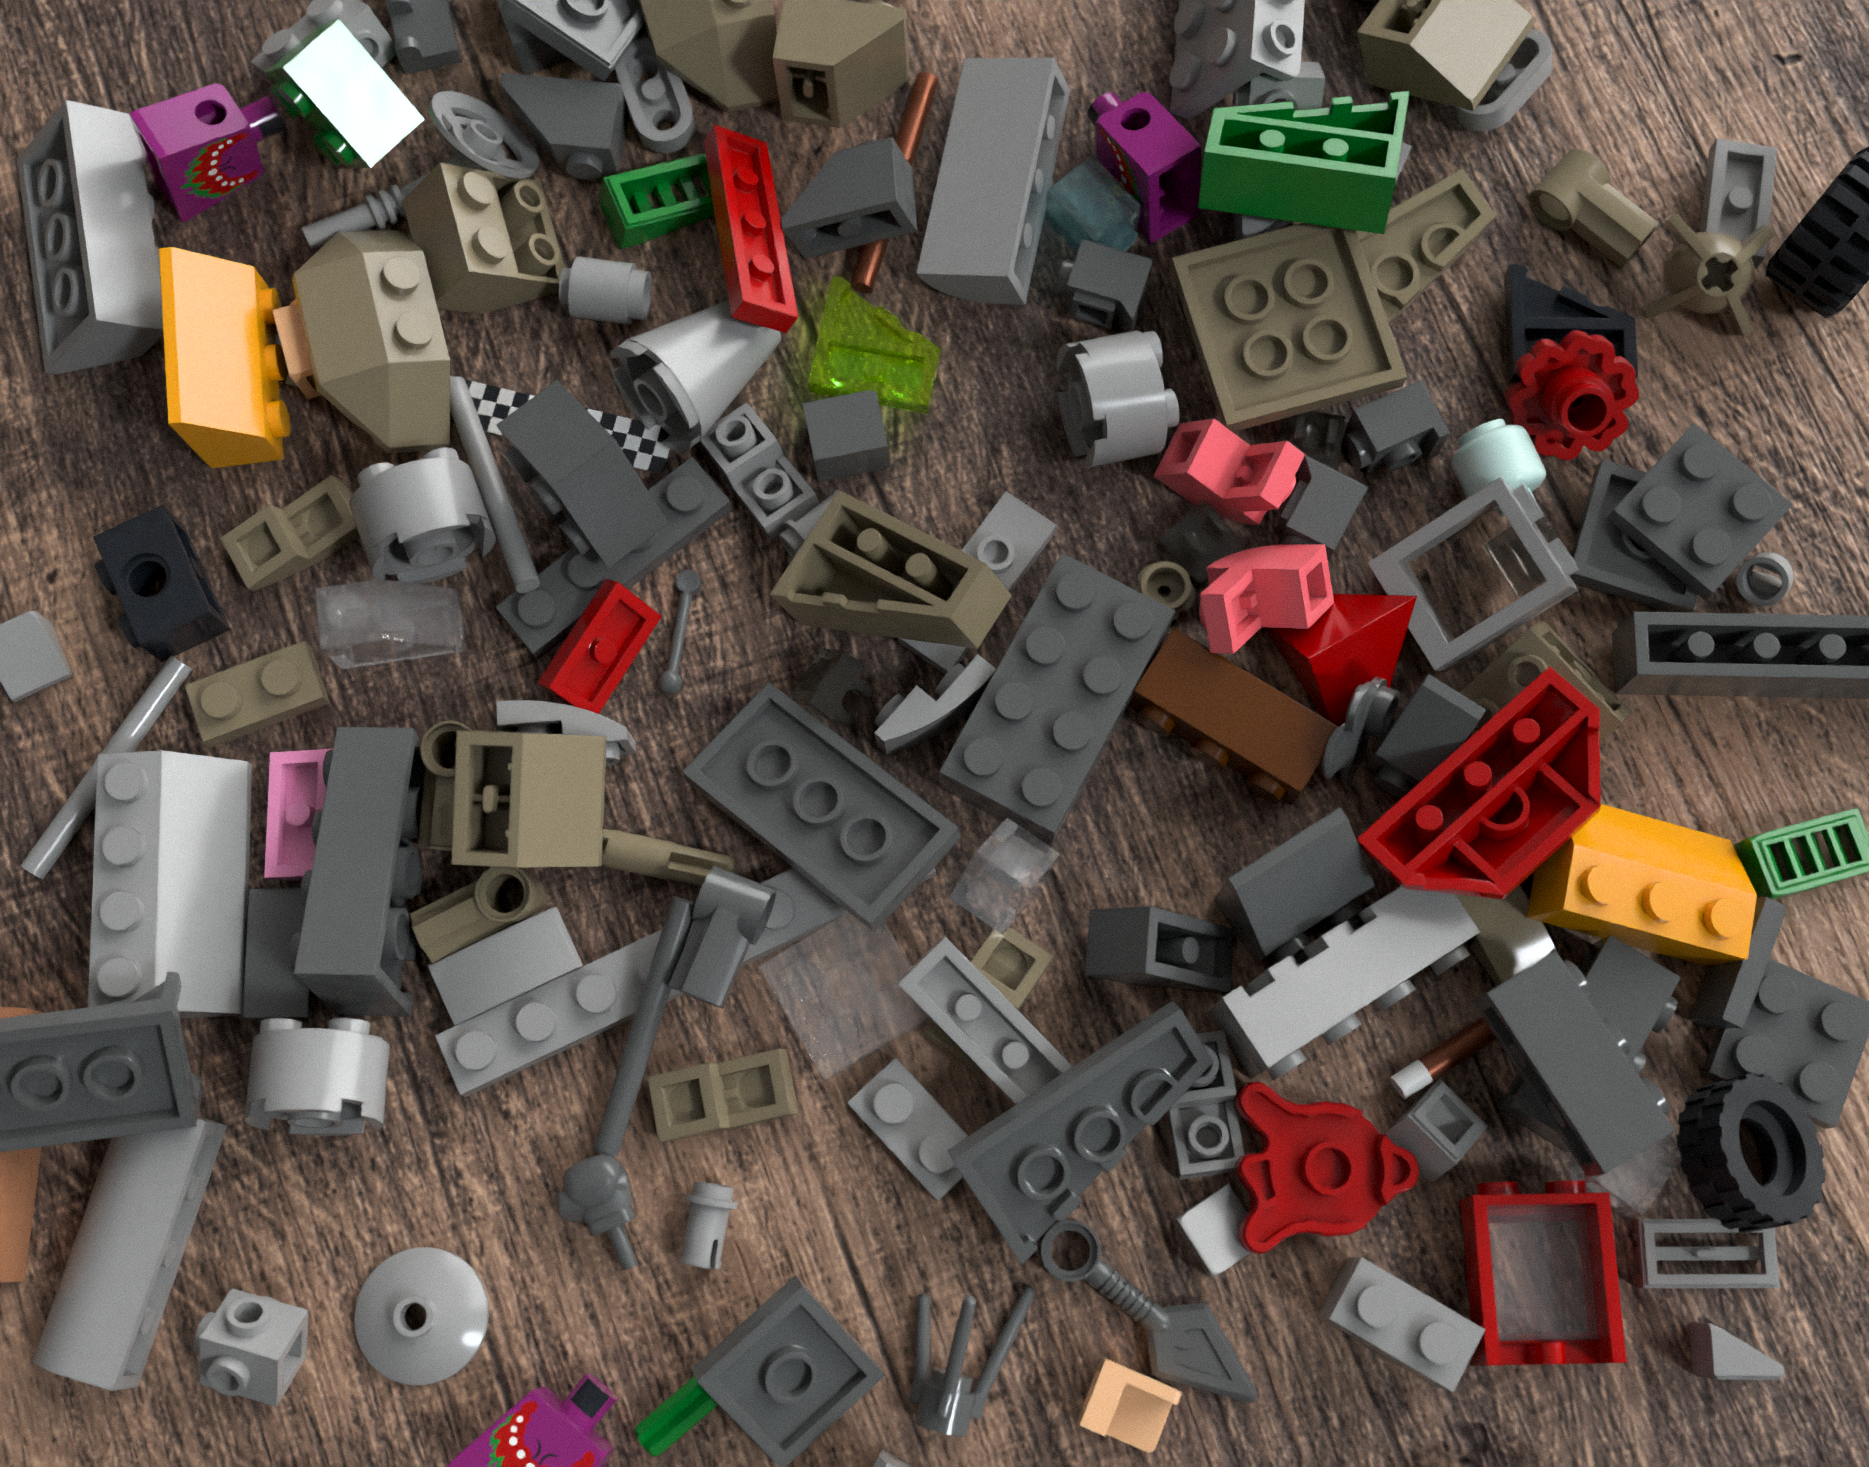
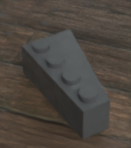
(363, 874)

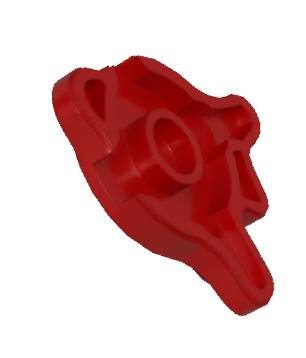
(1317, 1169)

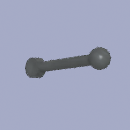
(688, 585)

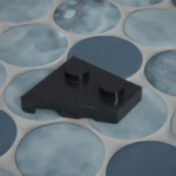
(1544, 313)

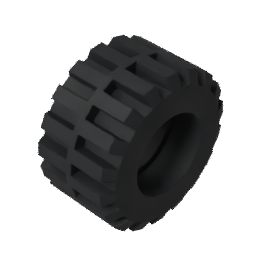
(1829, 249)

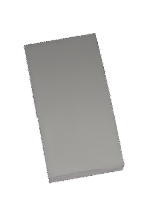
(758, 470)
(920, 717)
(564, 719)
(505, 965)
(1206, 1119)

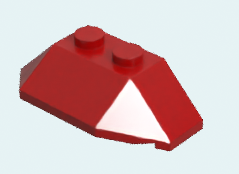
(1498, 798)

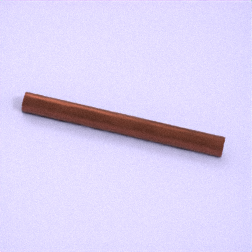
(908, 141)

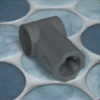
(727, 920)

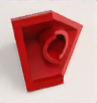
(1346, 648)

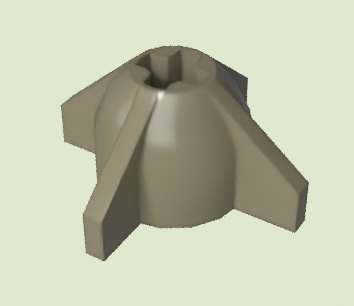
(1709, 273)

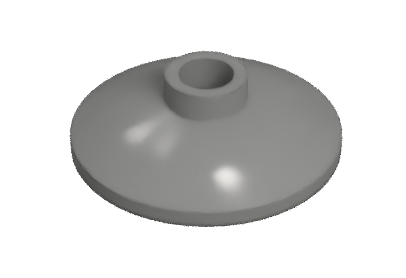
(454, 1320)

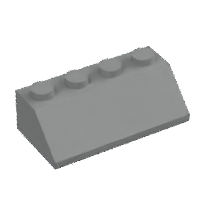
(90, 239)
(171, 879)

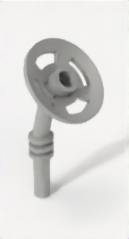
(475, 146)

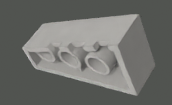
(1341, 975)

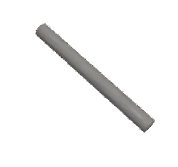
(492, 488)
(124, 740)

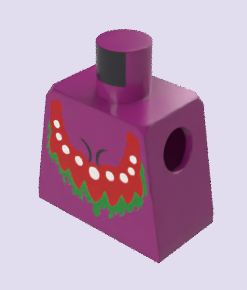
(203, 145)
(1150, 159)
(546, 1431)

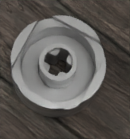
(1115, 397)
(421, 517)
(317, 1077)

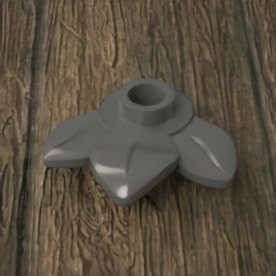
(1367, 715)

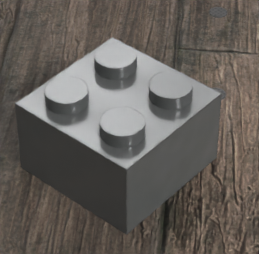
(579, 475)

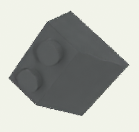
(1296, 889)

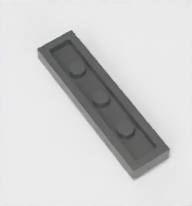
(567, 586)

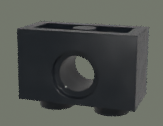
(185, 608)

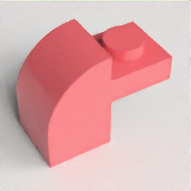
(1232, 476)
(1264, 589)

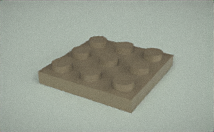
(1286, 323)

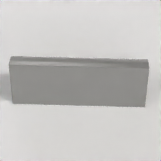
(994, 179)
(127, 1255)

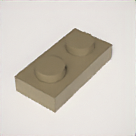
(257, 694)

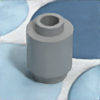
(605, 290)

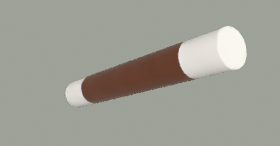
(1442, 1058)

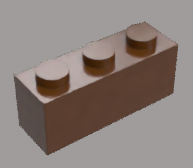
(1231, 718)

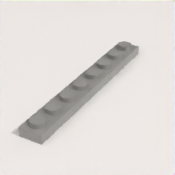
(605, 994)

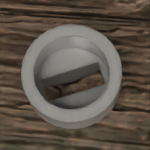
(1763, 588)

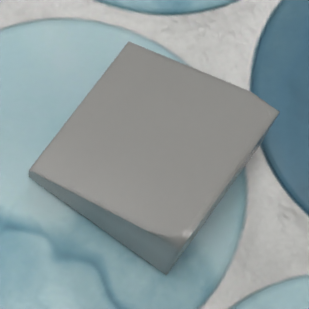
(30, 656)
(1437, 1130)
(1213, 1230)
(1725, 1357)

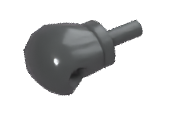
(601, 1197)

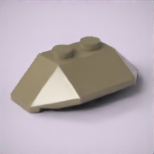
(717, 47)
(377, 338)

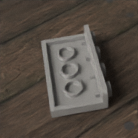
(1229, 45)

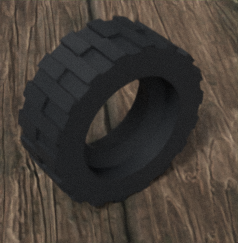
(1716, 1164)

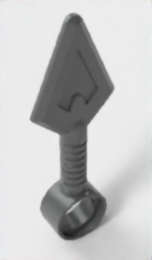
(1181, 1339)

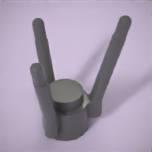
(947, 1398)

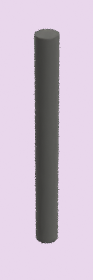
(644, 1028)

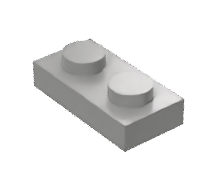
(1738, 190)
(911, 1126)

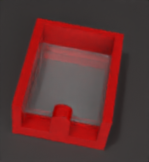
(1542, 1275)

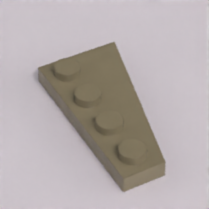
(1424, 239)

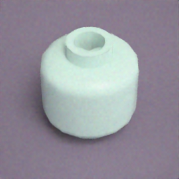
(1496, 452)

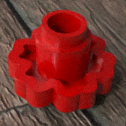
(1572, 394)

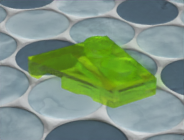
(871, 350)

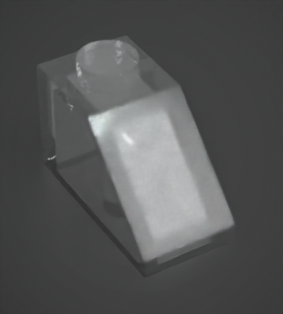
(387, 622)

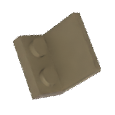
(1525, 662)

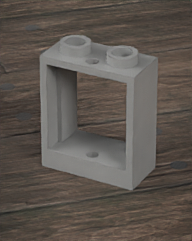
(1427, 624)

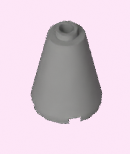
(690, 371)

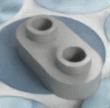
(1514, 85)
(655, 99)

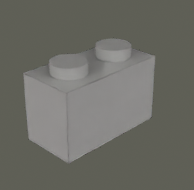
(1401, 1323)

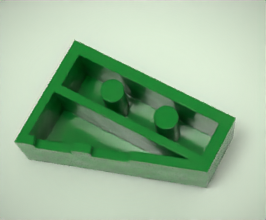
(1306, 164)

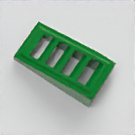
(652, 223)
(1762, 868)

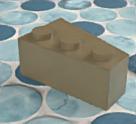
(888, 580)

